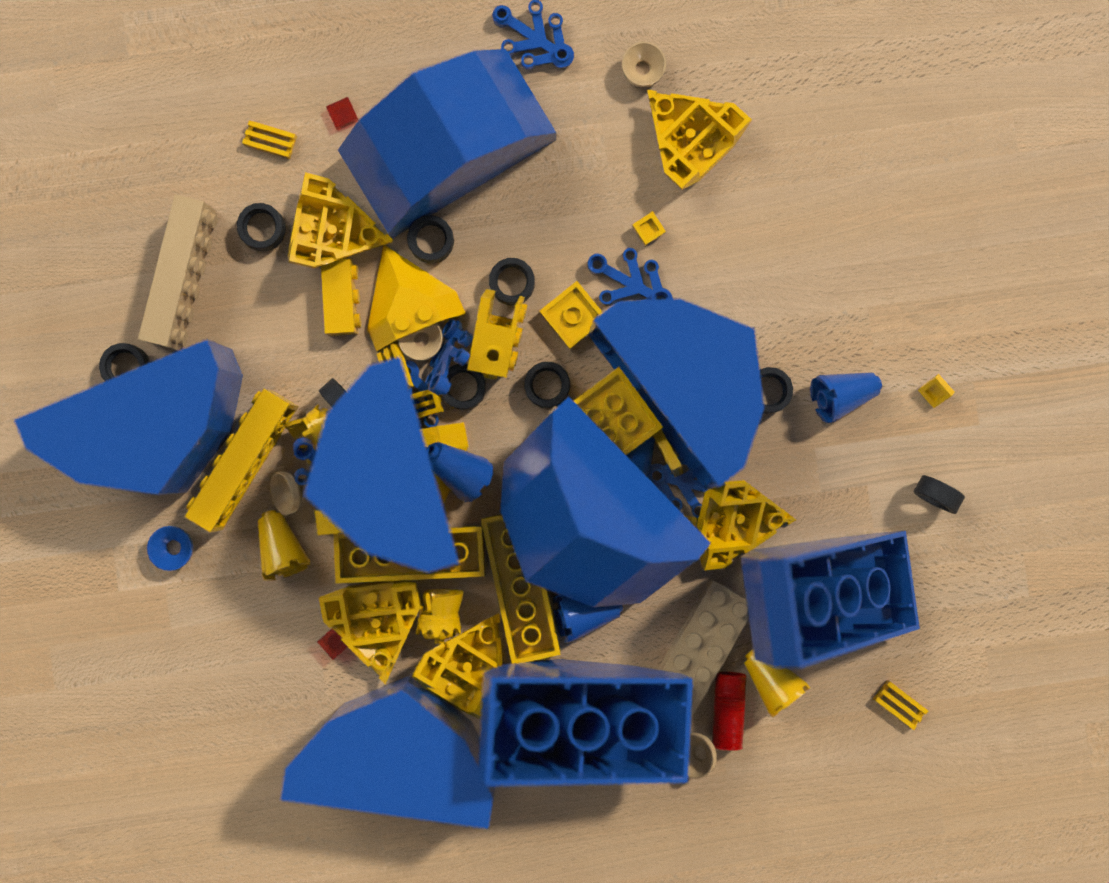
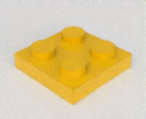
(571, 314)

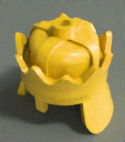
(308, 427)
(440, 616)

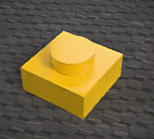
(648, 228)
(936, 391)

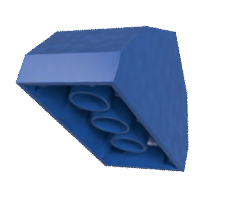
(444, 136)
(693, 375)
(143, 427)
(377, 473)
(590, 517)
(813, 613)
(584, 724)
(395, 757)

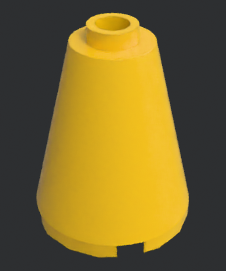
(279, 548)
(775, 685)

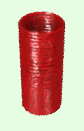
(729, 715)

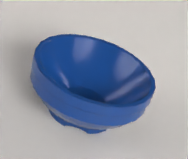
(158, 548)

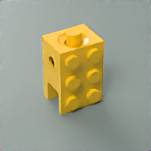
(496, 338)

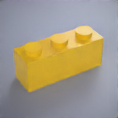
(340, 298)

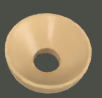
(646, 53)
(416, 352)
(285, 492)
(697, 767)

